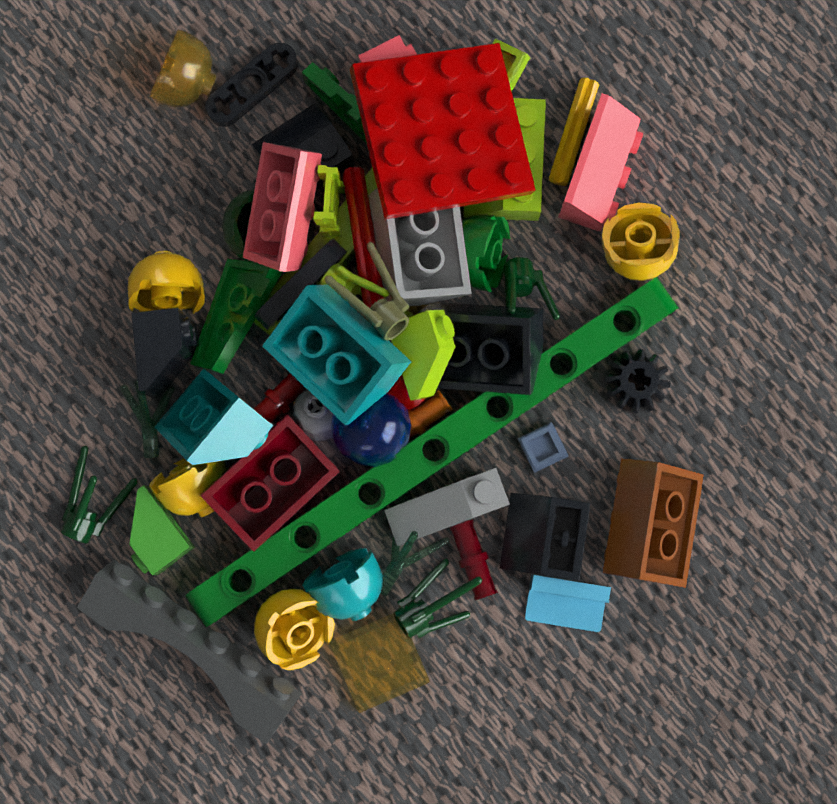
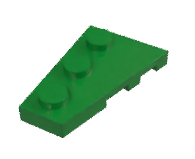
(342, 103)

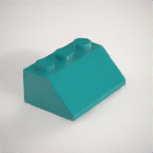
(335, 352)
(212, 423)

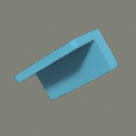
(566, 603)

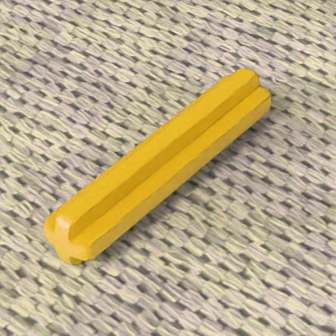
(573, 131)

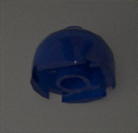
(375, 434)

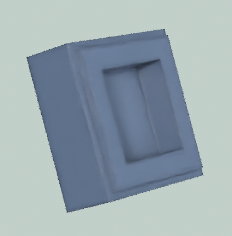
(543, 447)

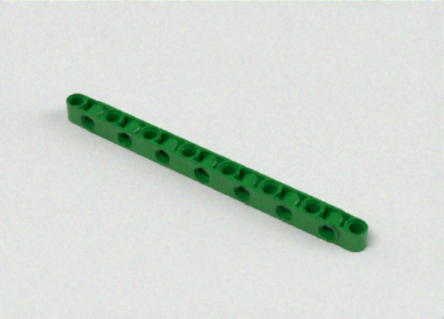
(410, 468)

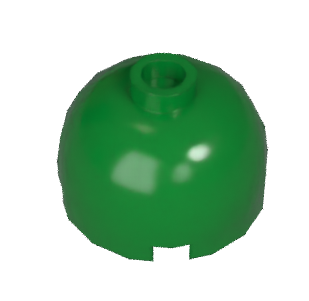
(484, 249)

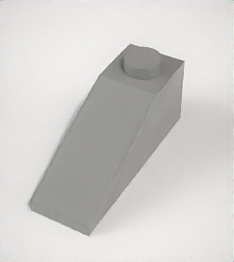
(447, 506)

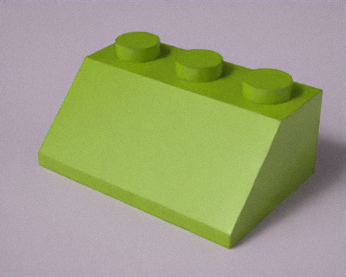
(532, 124)

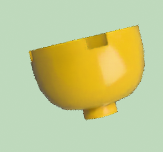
(640, 241)
(159, 280)
(183, 487)
(291, 629)

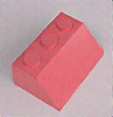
(602, 165)
(282, 207)

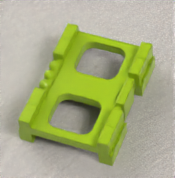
(333, 187)

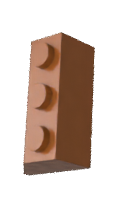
(653, 522)

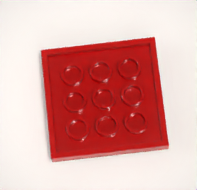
(441, 130)

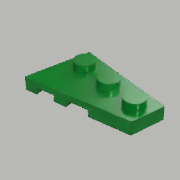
(237, 299)

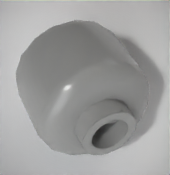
(312, 416)

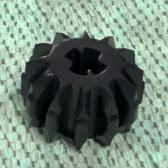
(627, 389)

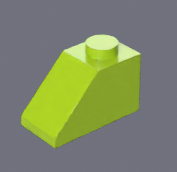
(429, 347)

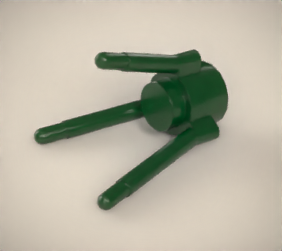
(520, 281)
(78, 519)
(414, 616)

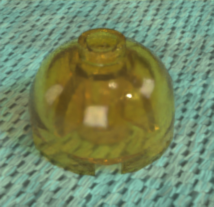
(184, 72)

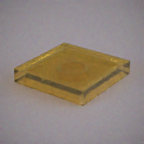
(378, 662)

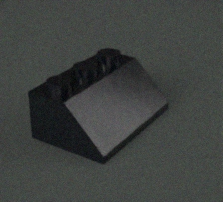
(493, 348)

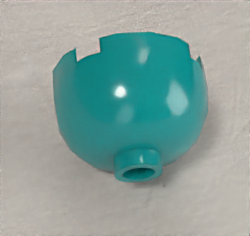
(348, 586)

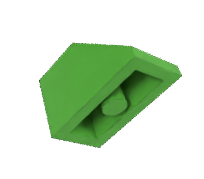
(156, 535)

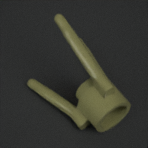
(383, 315)

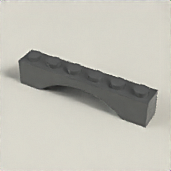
(128, 603)

